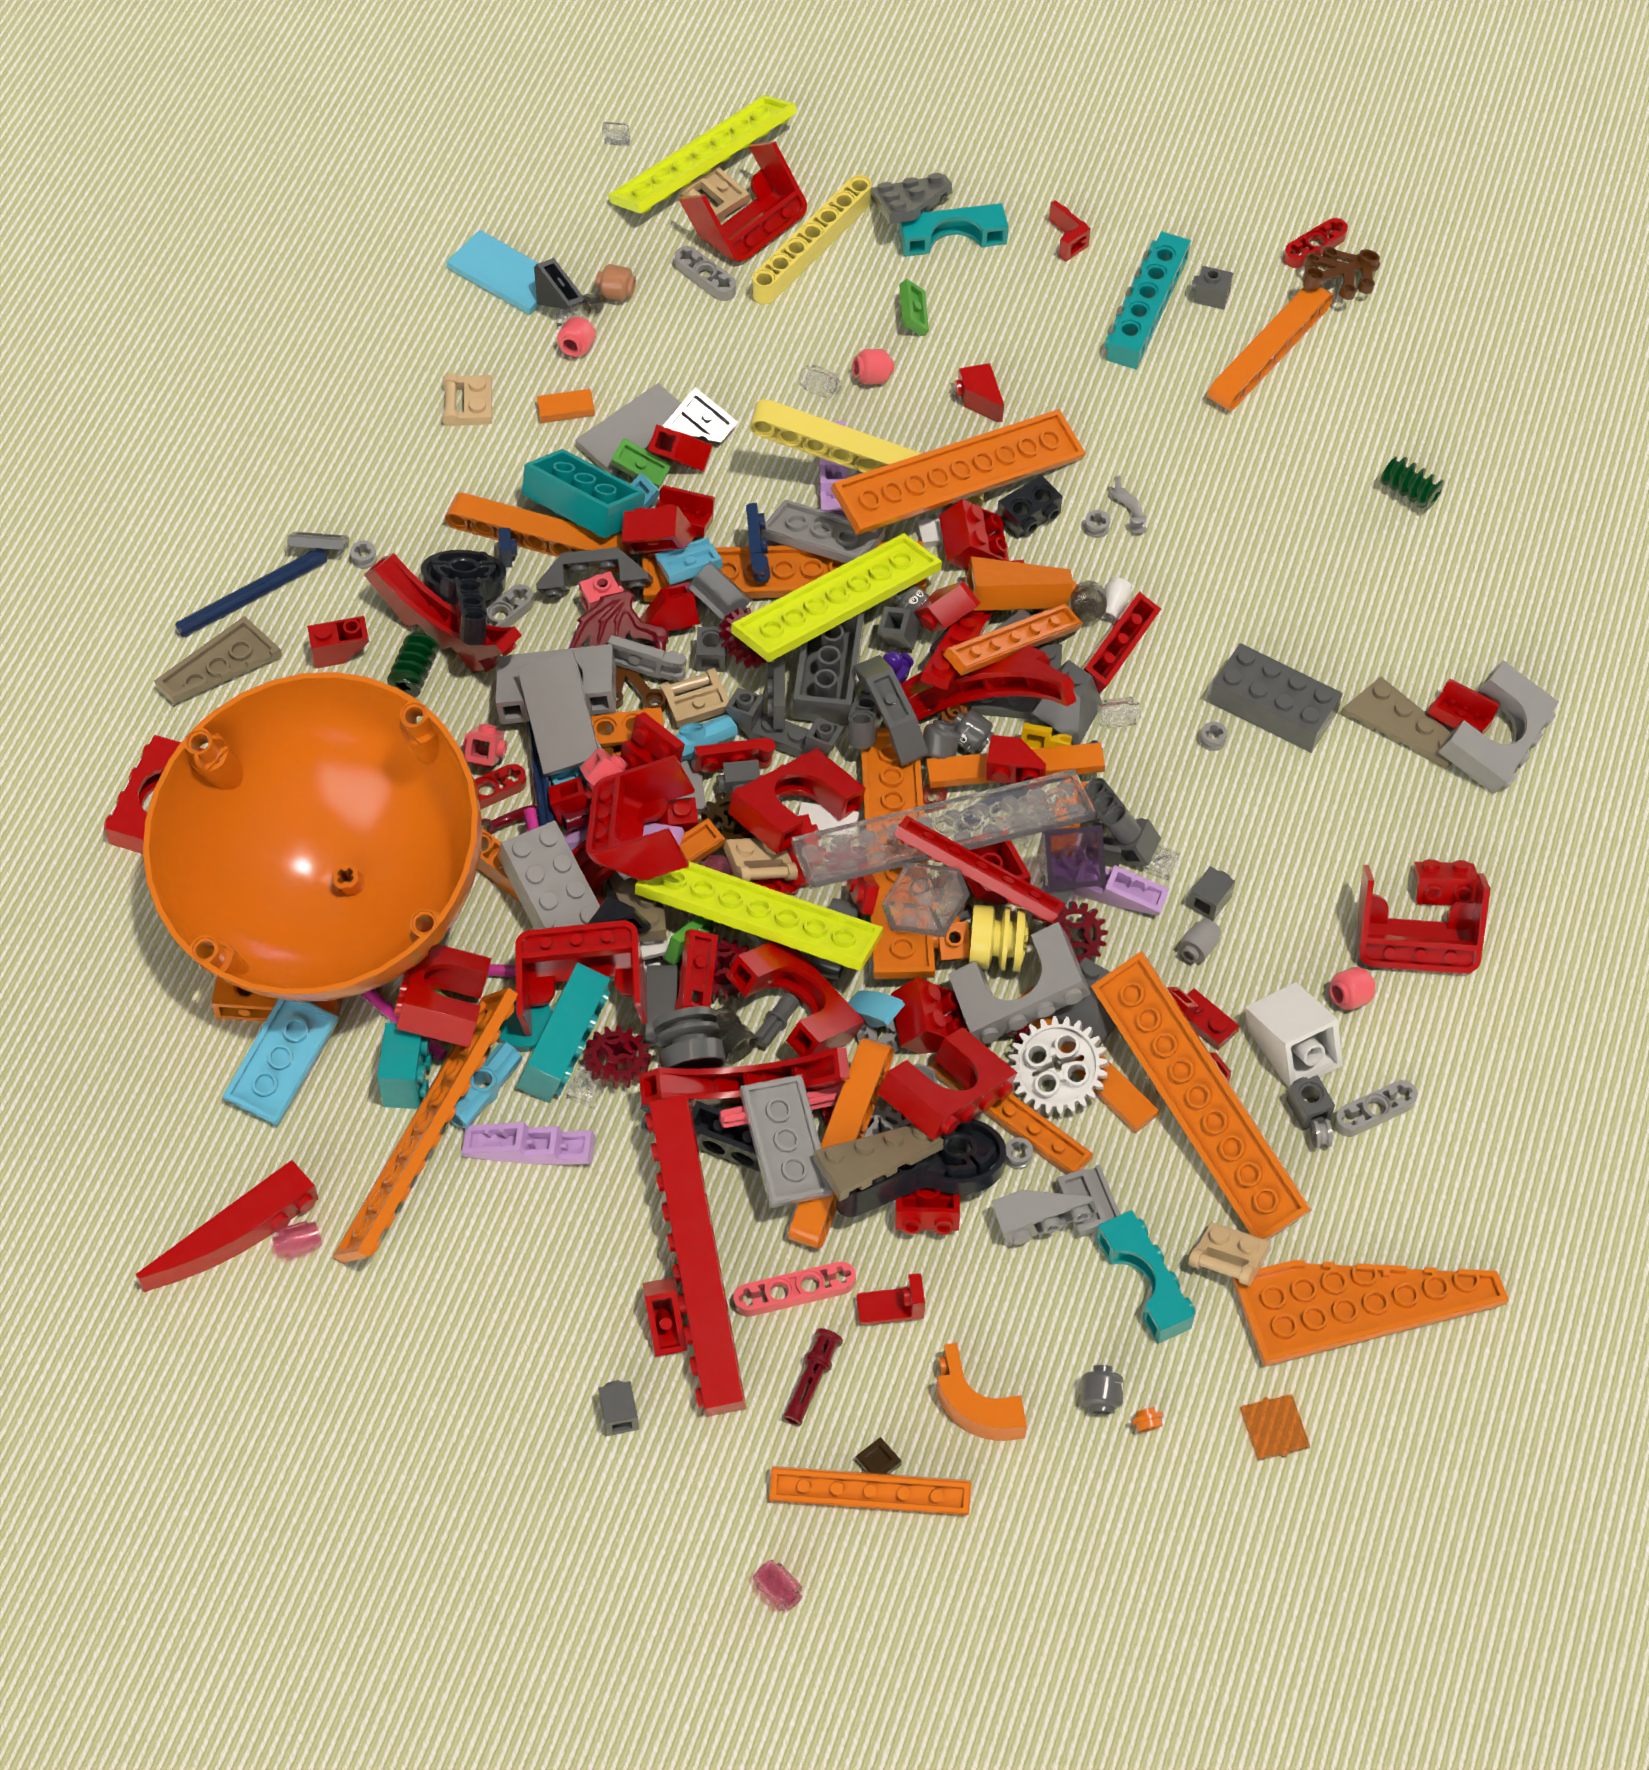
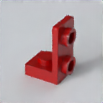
(1076, 232)
(893, 1304)

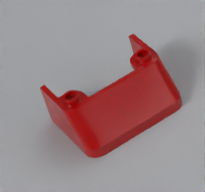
(775, 209)
(618, 816)
(1422, 944)
(553, 952)

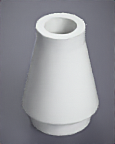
(1117, 593)

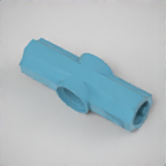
(711, 732)
(494, 1072)

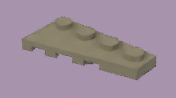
(219, 660)
(1398, 717)
(649, 909)
(865, 1159)

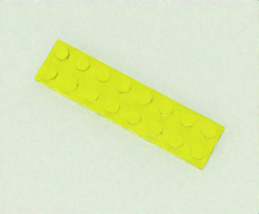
(702, 154)
(835, 597)
(765, 913)

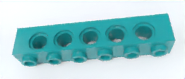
(1148, 300)

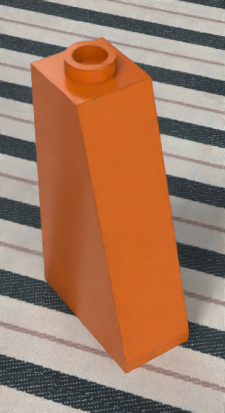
(1018, 585)

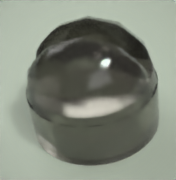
(593, 301)

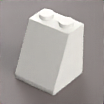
(1295, 1033)

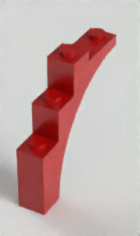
(419, 605)
(1020, 674)
(723, 1084)

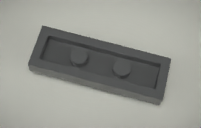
(776, 690)

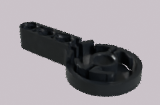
(466, 581)
(938, 1171)

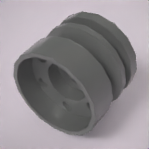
(689, 1039)

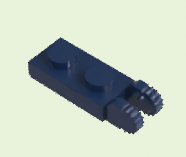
(757, 544)

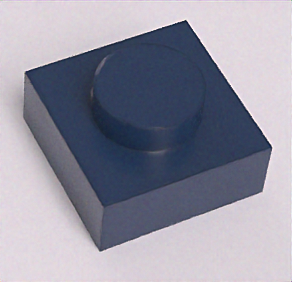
(507, 547)

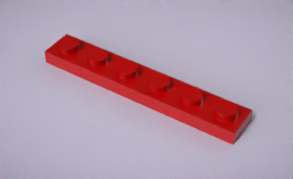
(938, 669)
(989, 875)

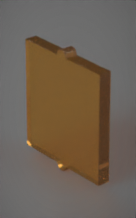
(1275, 1427)

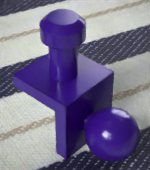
(900, 663)

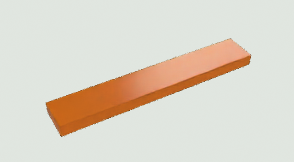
(1009, 639)
(972, 768)
(1118, 1091)
(1028, 1124)
(870, 1490)

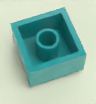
(403, 1068)

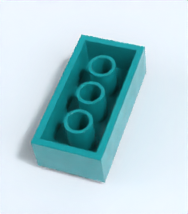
(580, 492)
(565, 1034)

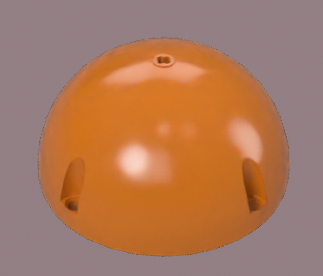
(309, 791)

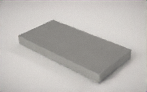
(633, 422)
(819, 532)
(558, 712)
(784, 1140)

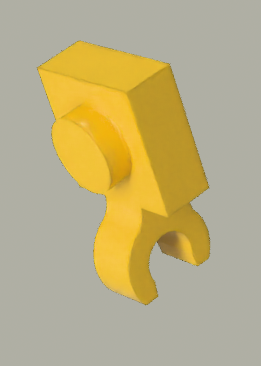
(1041, 737)

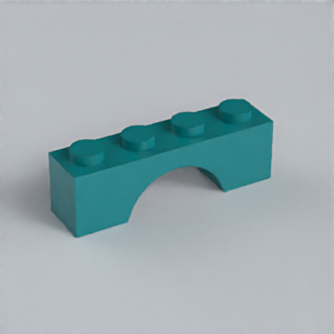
(981, 223)
(1127, 1243)

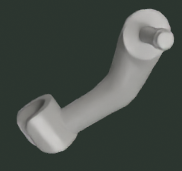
(1137, 522)

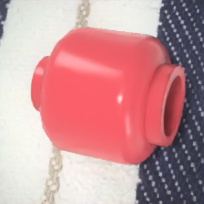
(576, 336)
(872, 366)
(1352, 988)

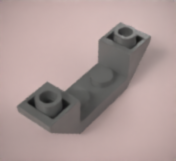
(557, 576)
(894, 708)
(748, 713)

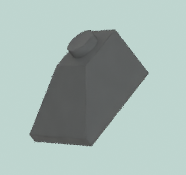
(1078, 716)
(1089, 1009)

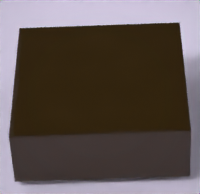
(878, 1458)

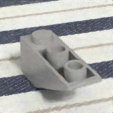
(1036, 1212)

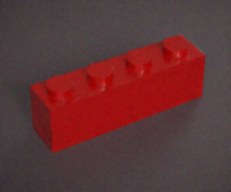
(1120, 640)

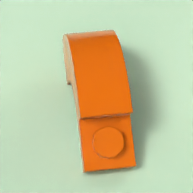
(982, 1416)

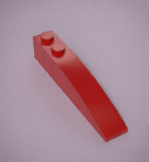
(235, 1228)

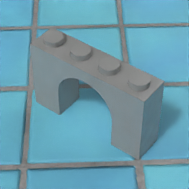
(597, 673)
(1528, 711)
(1058, 986)

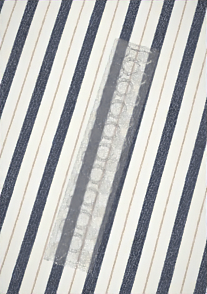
(968, 820)

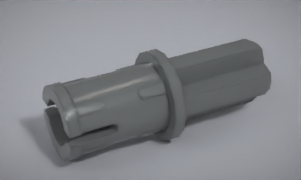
(776, 1019)

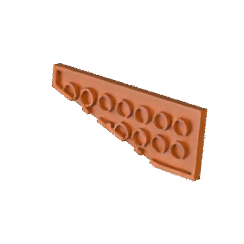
(1326, 1306)

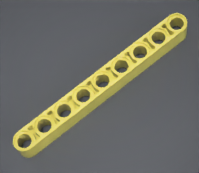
(828, 439)

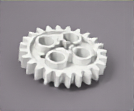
(1049, 1040)

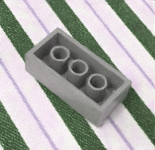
(547, 878)

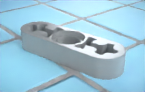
(708, 283)
(507, 601)
(1369, 1120)

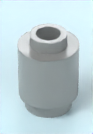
(1200, 941)

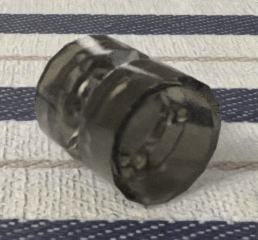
(736, 1037)

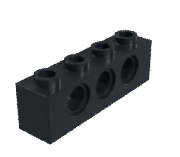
(729, 1143)

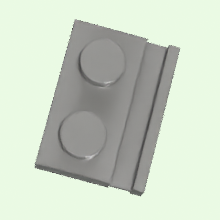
(1093, 1184)

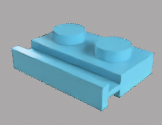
(687, 562)

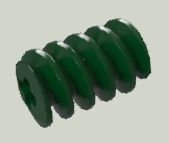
(1412, 483)
(413, 663)

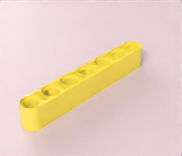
(811, 239)

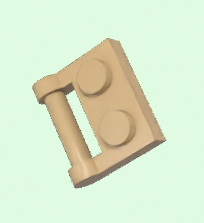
(721, 189)
(476, 400)
(698, 703)
(755, 861)
(1230, 1253)

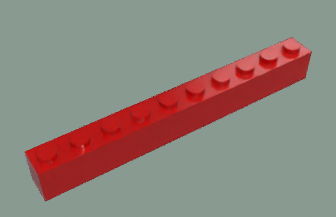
(696, 1255)

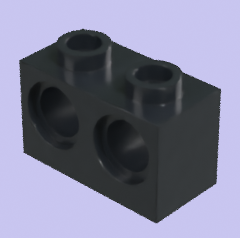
(1030, 507)

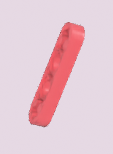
(796, 1293)

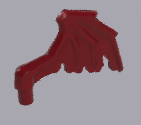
(617, 618)

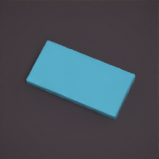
(497, 270)
(280, 1059)

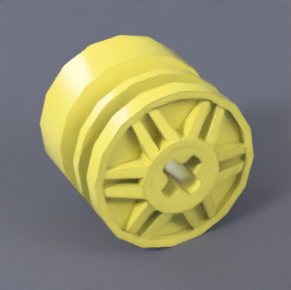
(998, 937)

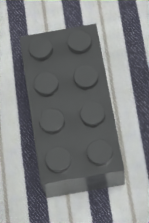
(826, 673)
(1275, 697)

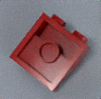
(650, 743)
(928, 1211)

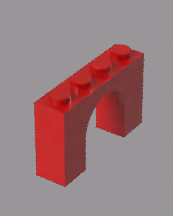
(810, 776)
(127, 823)
(778, 966)
(435, 1015)
(940, 1109)

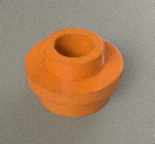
(1147, 1420)

